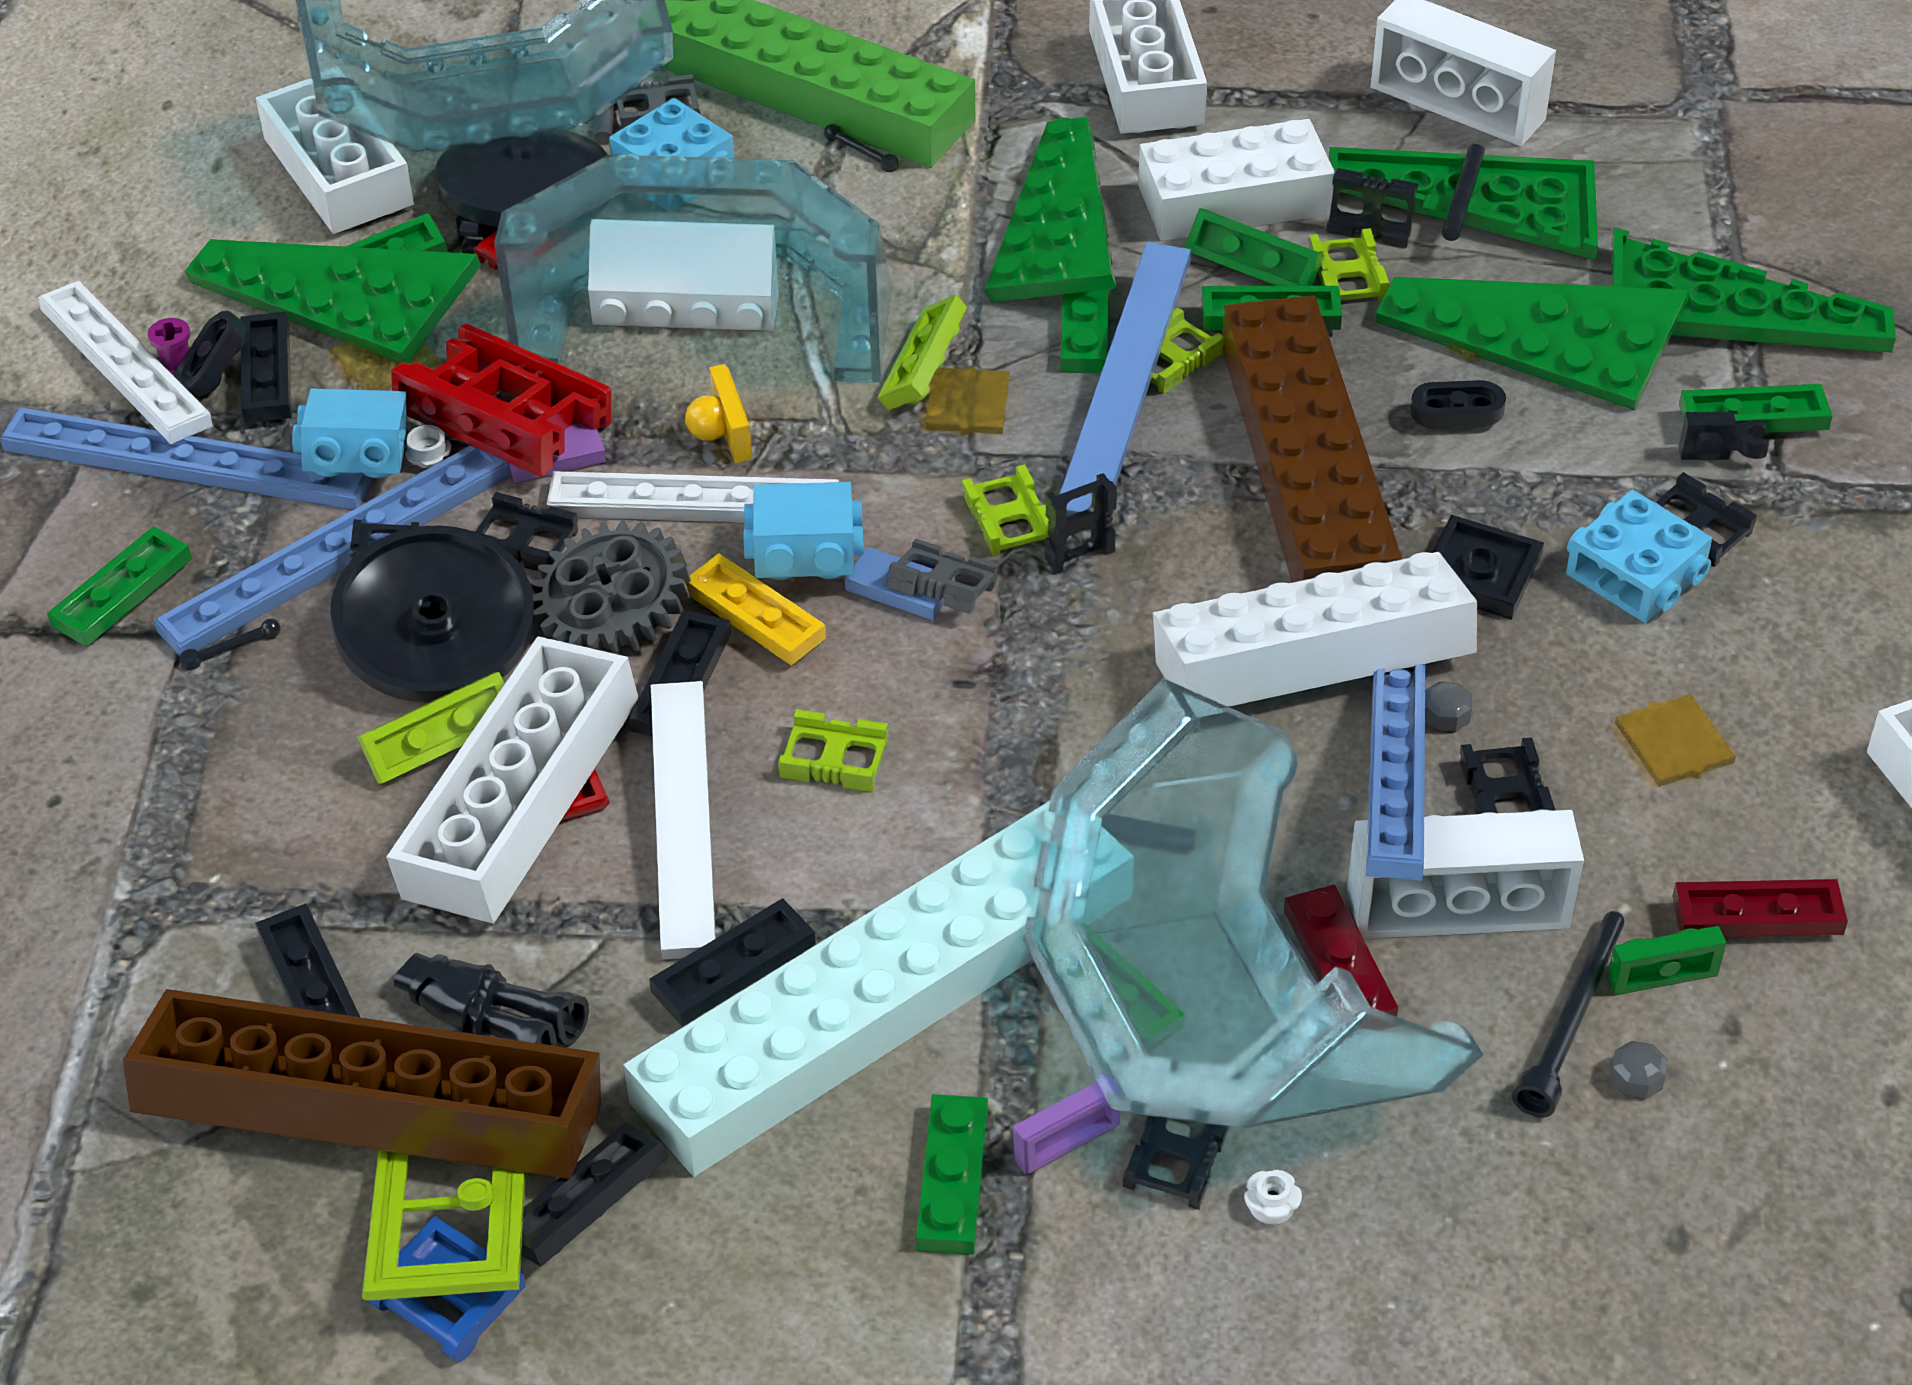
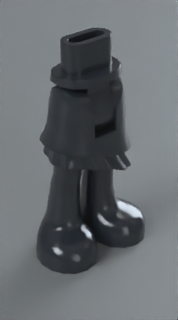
(471, 1000)

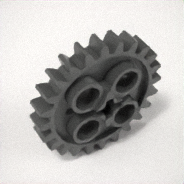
(611, 588)

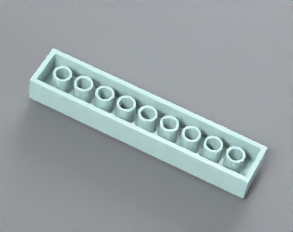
(842, 1001)

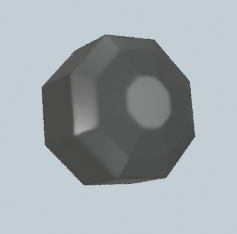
(1447, 706)
(1638, 1069)

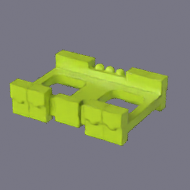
(1364, 266)
(1182, 360)
(991, 516)
(838, 737)

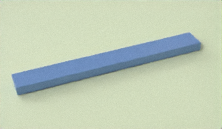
(1127, 370)
(187, 460)
(326, 550)
(1397, 775)

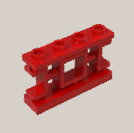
(465, 409)

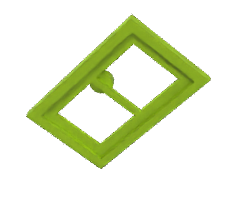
(497, 1273)

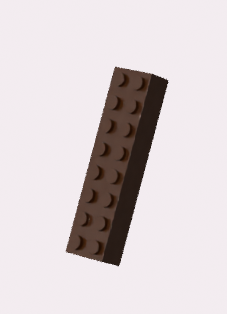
(1305, 438)
(365, 1083)

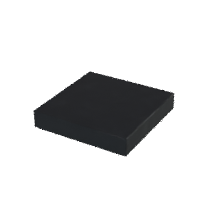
(1490, 563)

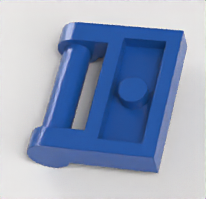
(438, 1245)

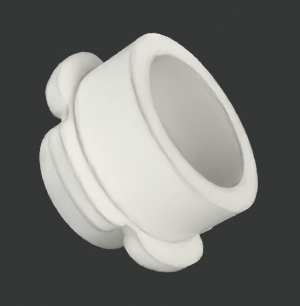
(426, 446)
(1272, 1208)

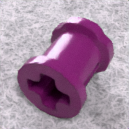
(171, 341)

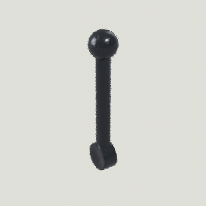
(888, 162)
(192, 659)

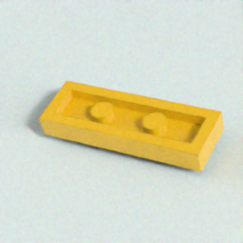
(756, 609)

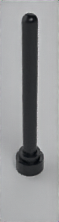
(1539, 1087)

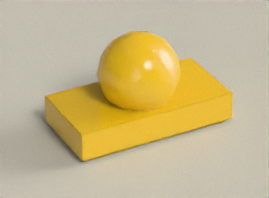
(721, 415)

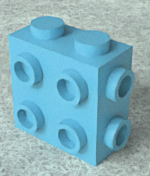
(673, 131)
(351, 432)
(803, 530)
(1638, 556)

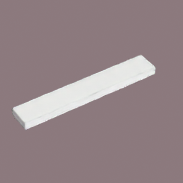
(125, 362)
(657, 495)
(682, 818)

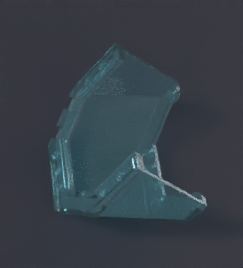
(487, 83)
(547, 241)
(1165, 908)

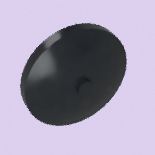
(498, 174)
(431, 612)

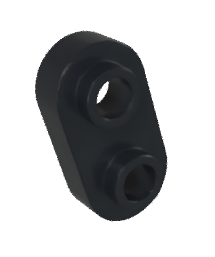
(211, 353)
(1458, 404)

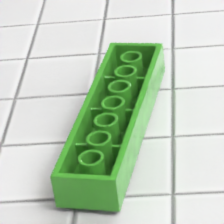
(822, 76)

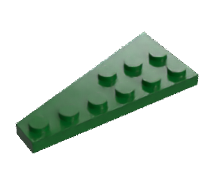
(1513, 196)
(1058, 224)
(351, 293)
(1743, 305)
(1568, 334)

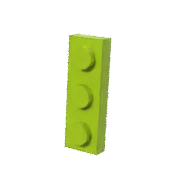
(922, 353)
(428, 729)

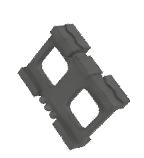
(655, 94)
(939, 580)

